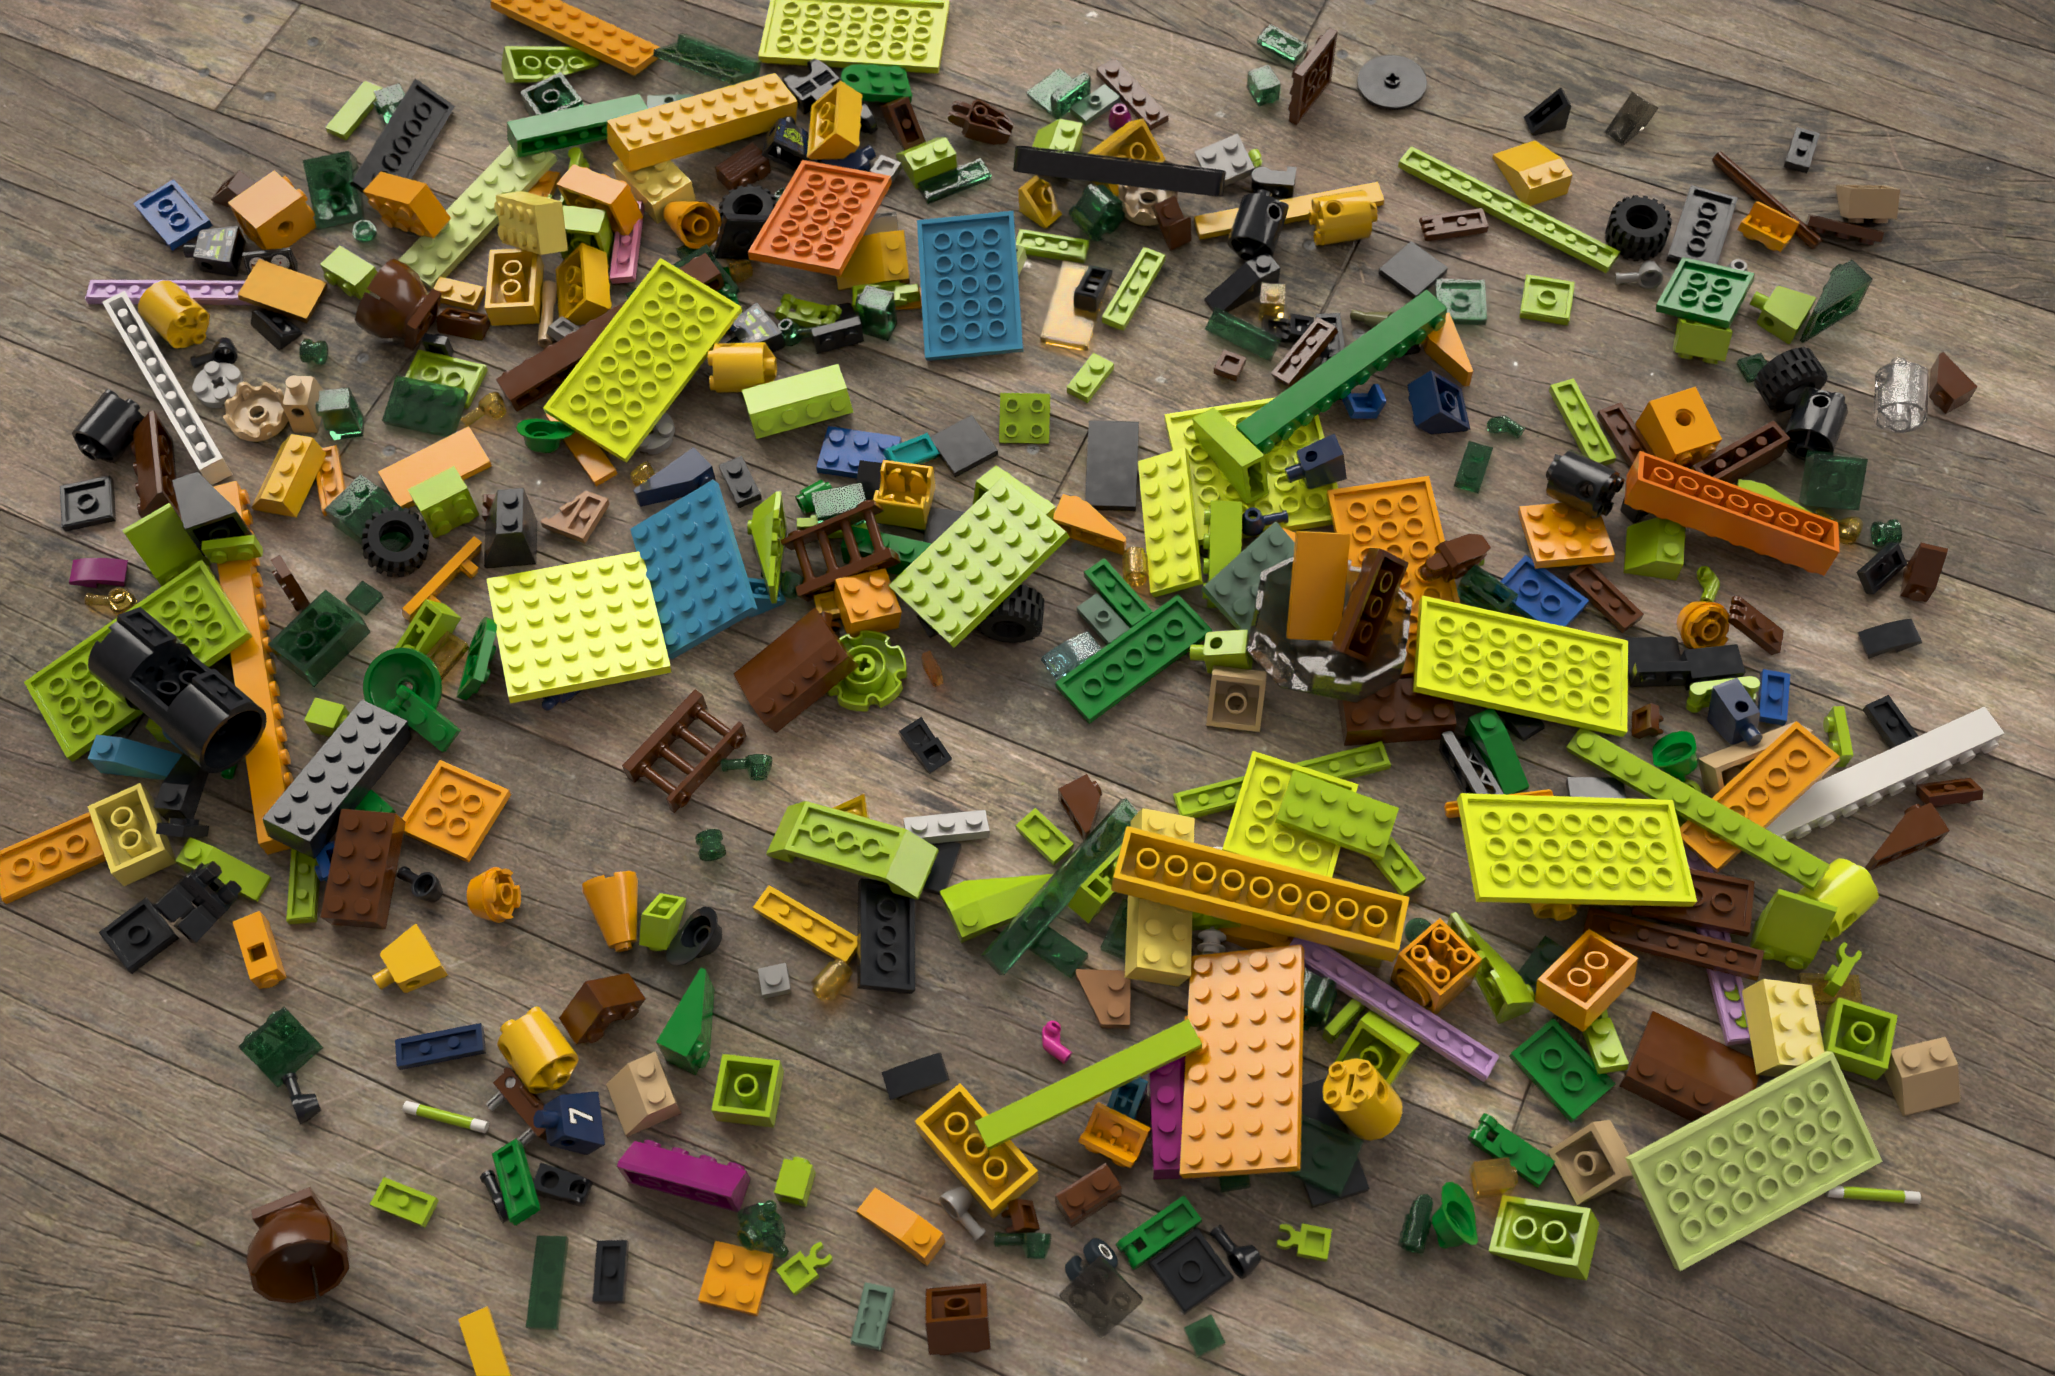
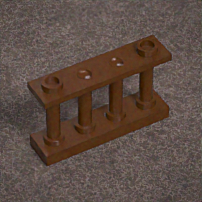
(880, 559)
(675, 728)

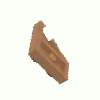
(578, 517)
(1107, 995)

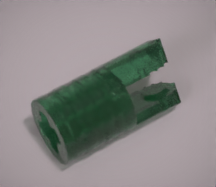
(1417, 1225)

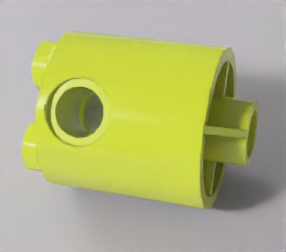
(1848, 889)

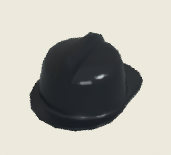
(696, 938)

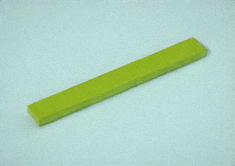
(1224, 794)
(1088, 1084)

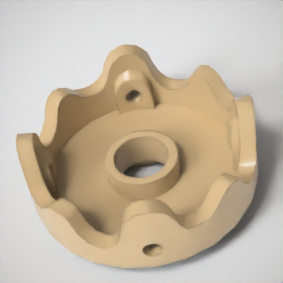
(1136, 209)
(250, 401)

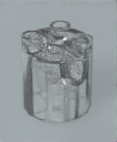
(1901, 396)

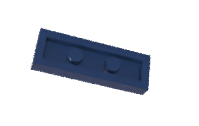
(440, 1046)

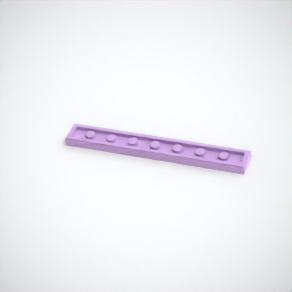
(202, 291)
(1720, 981)
(1399, 1009)

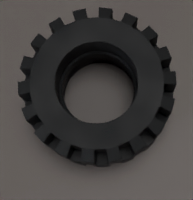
(748, 201)
(1643, 214)
(1788, 376)
(395, 522)
(1016, 618)

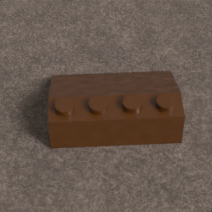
(795, 671)
(1686, 1070)

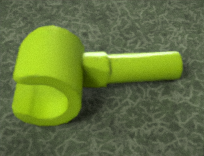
(1255, 157)

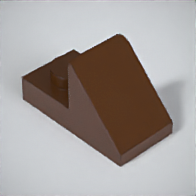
(1172, 222)

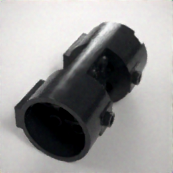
(176, 690)

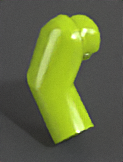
(1709, 583)

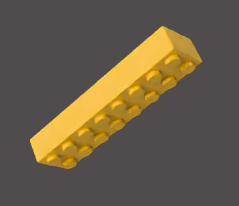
(700, 122)

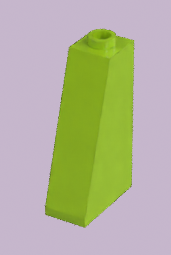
(1232, 454)

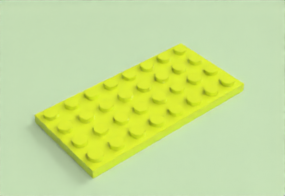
(856, 32)
(642, 360)
(1521, 666)
(1575, 850)

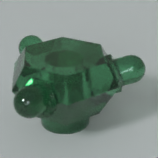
(762, 1228)

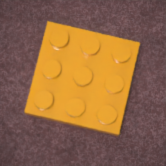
(1564, 536)
(454, 810)

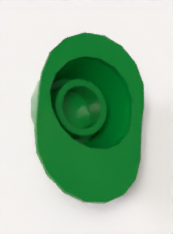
(543, 434)
(1676, 754)
(1455, 1218)

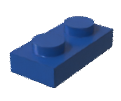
(1773, 697)

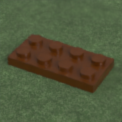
(1721, 905)

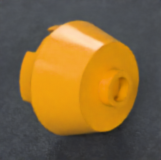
(1703, 625)
(493, 895)

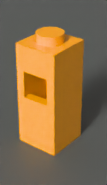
(259, 950)

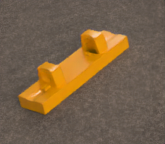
(459, 563)

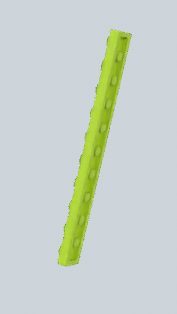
(1509, 209)
(1699, 808)

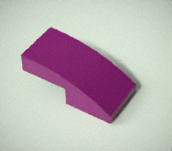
(90, 571)

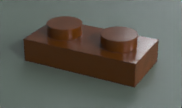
(1949, 792)

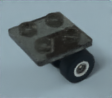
(1098, 1290)

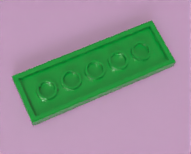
(1133, 659)

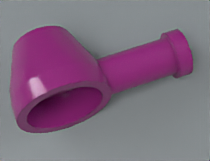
(1119, 116)

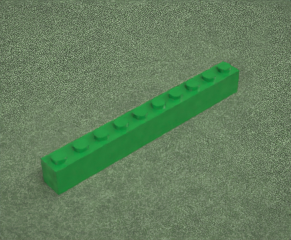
(1343, 372)

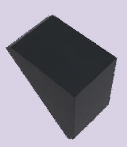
(1550, 114)

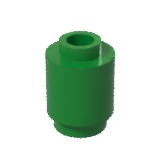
(804, 499)

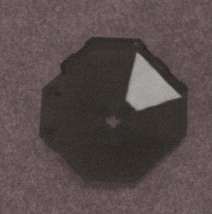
(1294, 661)

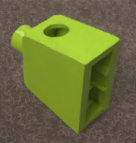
(1783, 311)
(1223, 649)

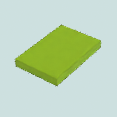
(448, 371)

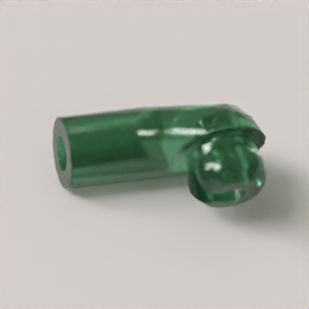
(1504, 424)

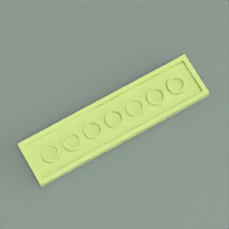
(474, 214)

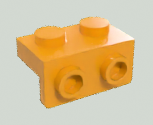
(1768, 227)
(1114, 1135)

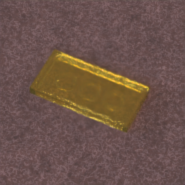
(1064, 323)

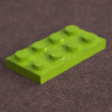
(1337, 815)

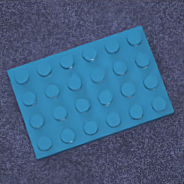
(969, 286)
(694, 569)

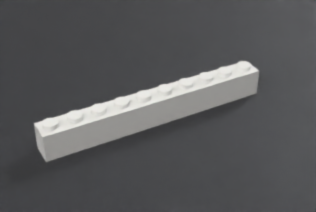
(167, 389)
(1889, 773)

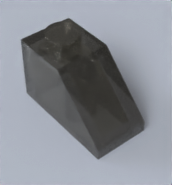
(1631, 118)

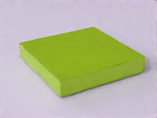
(1547, 299)

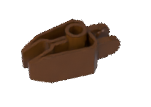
(981, 122)
(1455, 557)

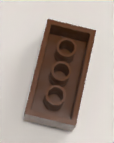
(1396, 716)
(363, 869)

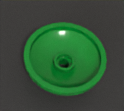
(399, 668)

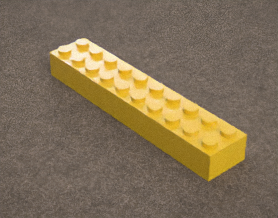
(1260, 894)

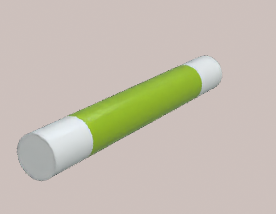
(445, 1117)
(1874, 1194)

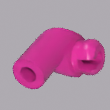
(1052, 1044)

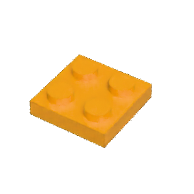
(736, 1278)

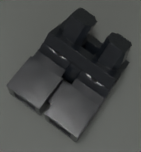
(206, 892)

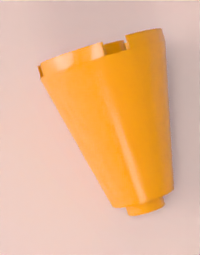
(693, 222)
(614, 907)

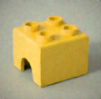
(905, 494)

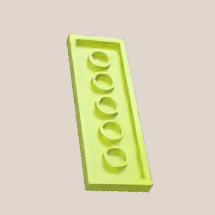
(1169, 522)

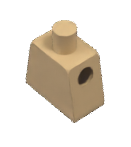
(301, 397)

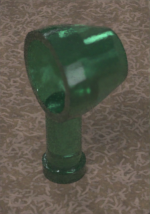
(793, 332)
(788, 583)
(757, 765)
(1034, 1244)

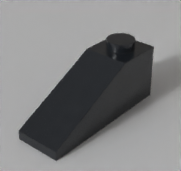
(1244, 283)
(181, 790)

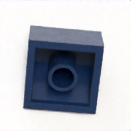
(1437, 405)

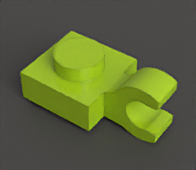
(1837, 974)

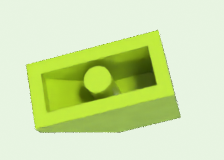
(661, 921)

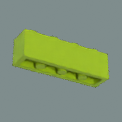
(1223, 538)

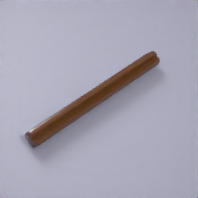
(1761, 195)

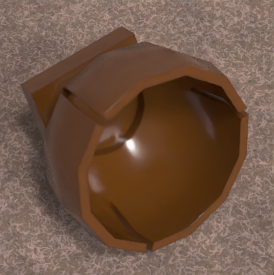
(403, 307)
(290, 1241)

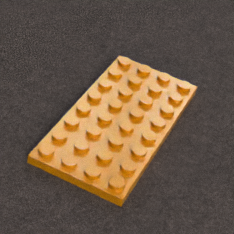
(1402, 521)
(1248, 1075)

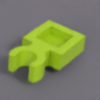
(1311, 1241)
(800, 1271)

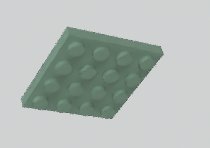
(1236, 584)

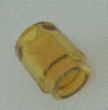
(1135, 566)
(831, 980)

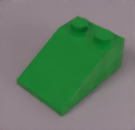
(688, 1032)

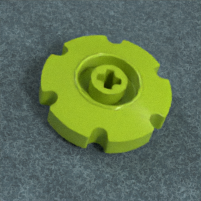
(878, 672)

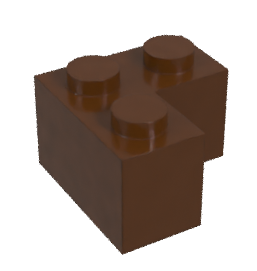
(600, 1004)

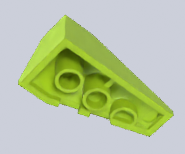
(538, 63)
(767, 530)
(988, 903)
(1498, 981)

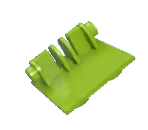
(1024, 418)

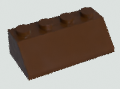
(154, 466)
(1369, 604)

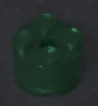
(1097, 211)
(1318, 1000)

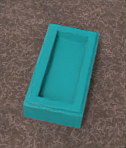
(913, 451)

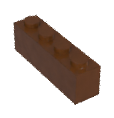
(1745, 454)

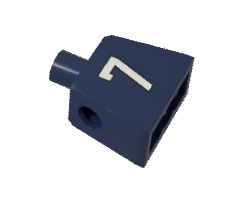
(573, 1122)

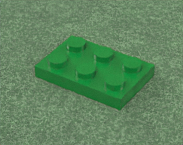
(1561, 1070)

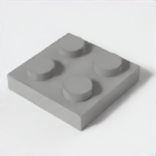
(1227, 156)

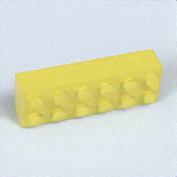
(1159, 933)

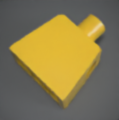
(409, 962)

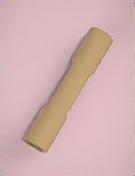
(548, 300)

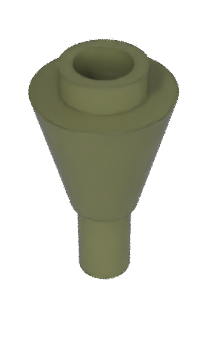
(1369, 318)

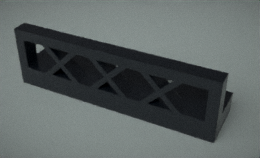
(1463, 767)

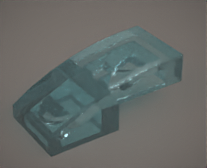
(1070, 654)

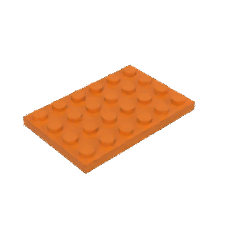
(820, 218)

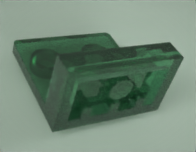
(1060, 92)
(280, 1046)

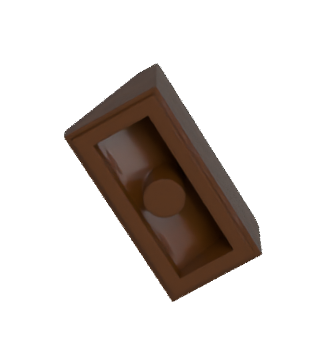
(463, 323)

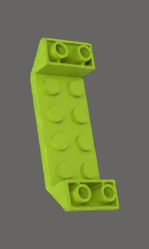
(854, 846)

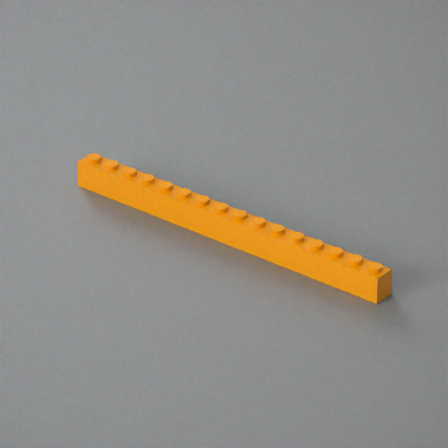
(254, 677)

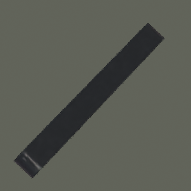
(1119, 170)

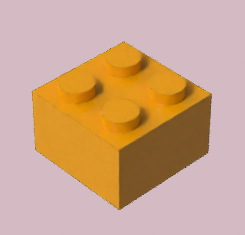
(867, 602)

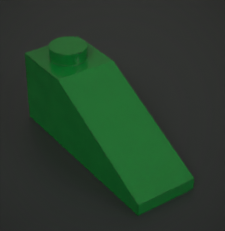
(1497, 751)

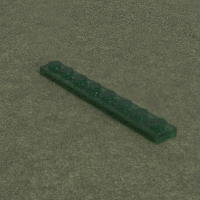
(1059, 889)

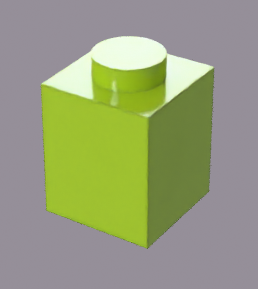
(325, 716)
(795, 1181)

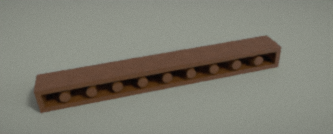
(552, 365)

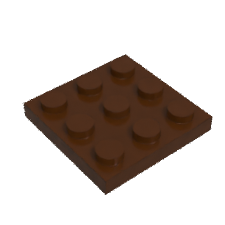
(1312, 75)

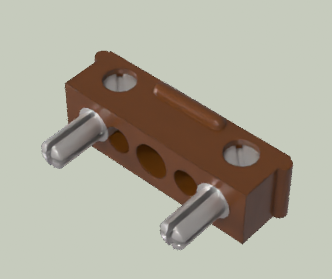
(522, 1100)

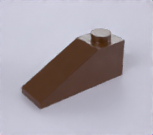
(1916, 831)

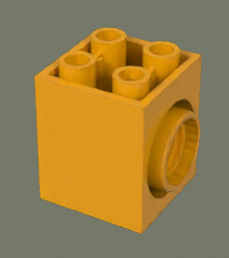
(273, 212)
(1679, 428)
(1435, 967)

